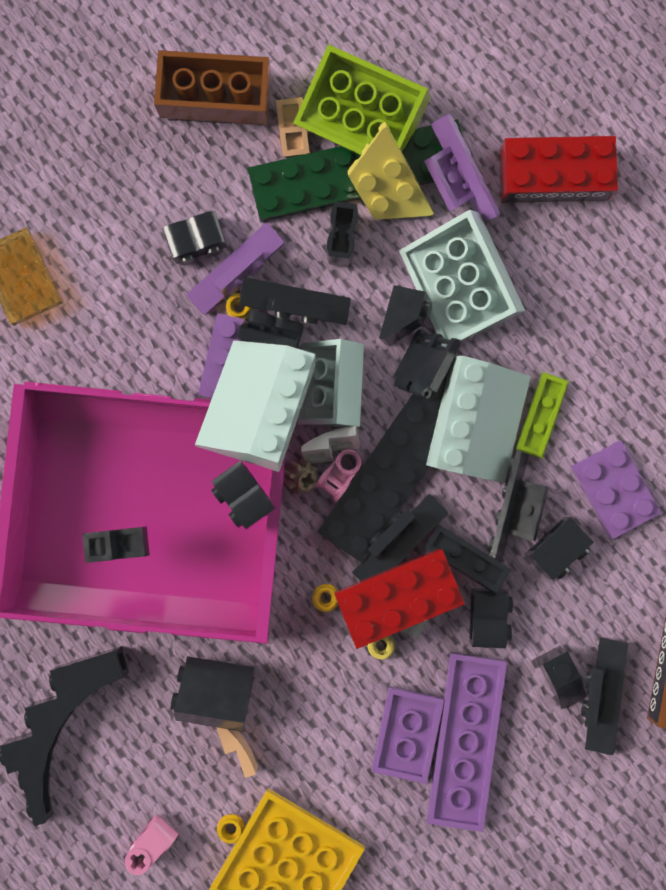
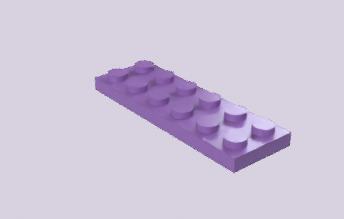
(466, 742)

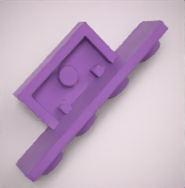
(457, 172)
(241, 264)

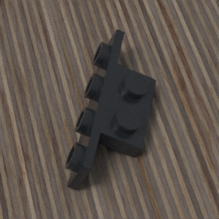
(294, 301)
(521, 507)
(401, 537)
(604, 696)

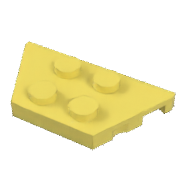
(387, 180)

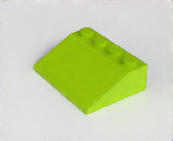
(355, 97)

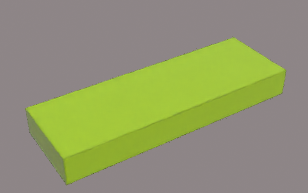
(542, 415)

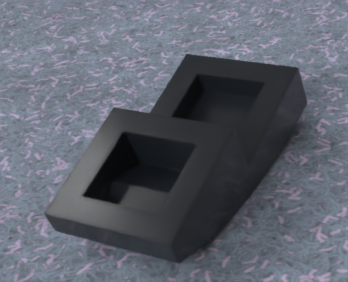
(116, 544)

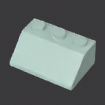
(335, 385)

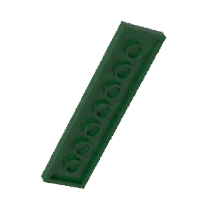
(322, 177)

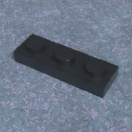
(469, 559)

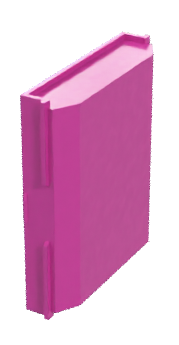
(124, 462)

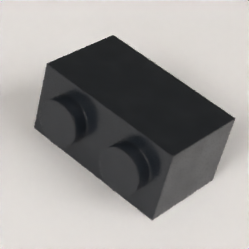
(560, 548)

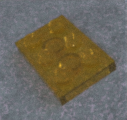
(24, 278)

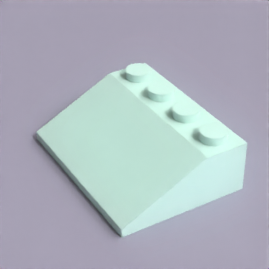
(462, 277)
(257, 403)
(478, 419)

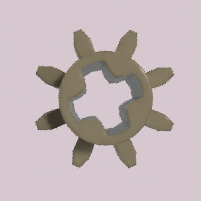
(300, 476)

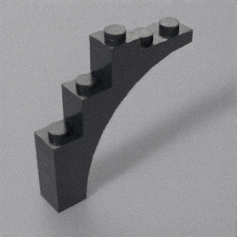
(33, 751)

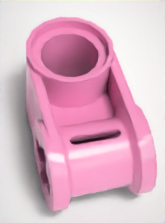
(338, 476)
(151, 843)

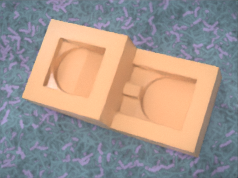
(293, 138)
(234, 741)

